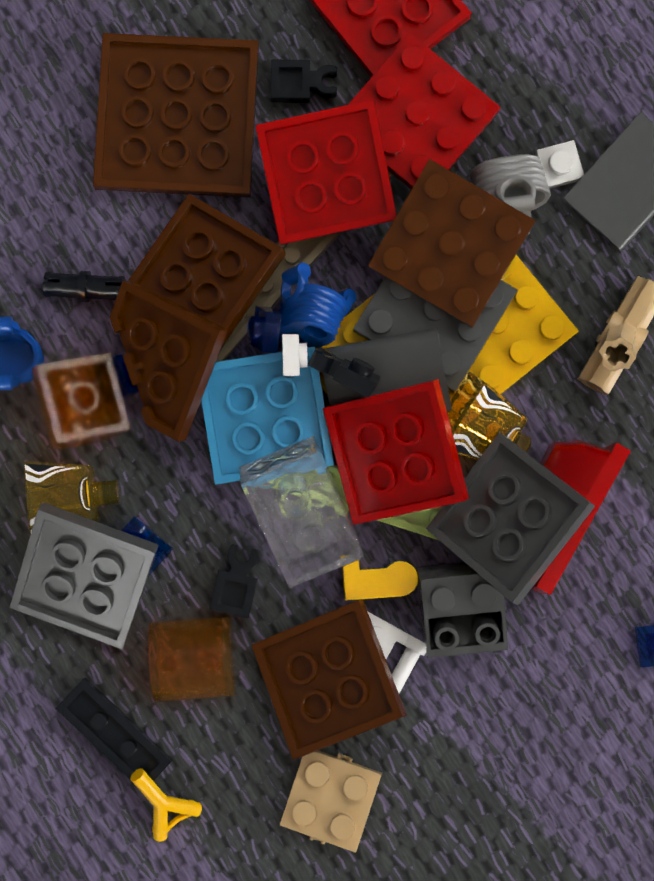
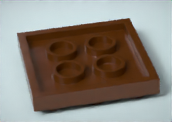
(451, 243)
(209, 264)
(328, 679)

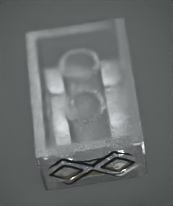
(301, 512)

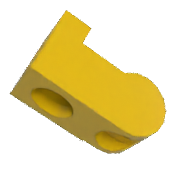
(391, 581)

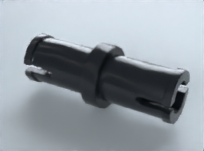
(82, 286)

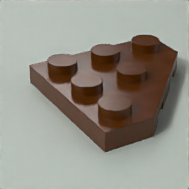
(165, 356)

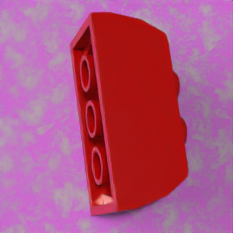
(589, 472)

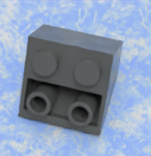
(460, 611)

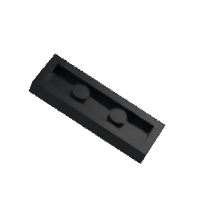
(112, 731)

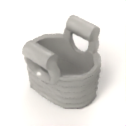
(514, 180)

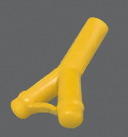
(163, 804)

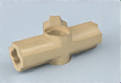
(621, 338)

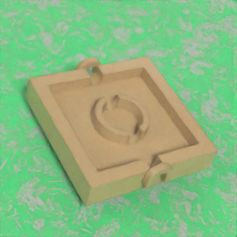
(331, 799)

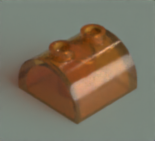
(80, 400)
(191, 659)

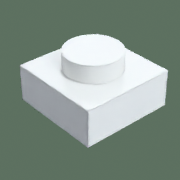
(560, 164)
(293, 355)

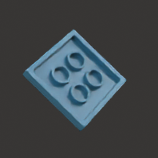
(259, 411)

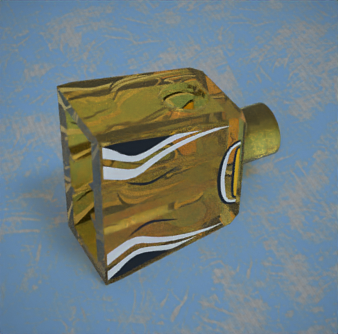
(480, 415)
(68, 488)

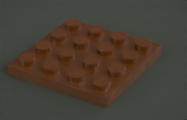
(176, 115)

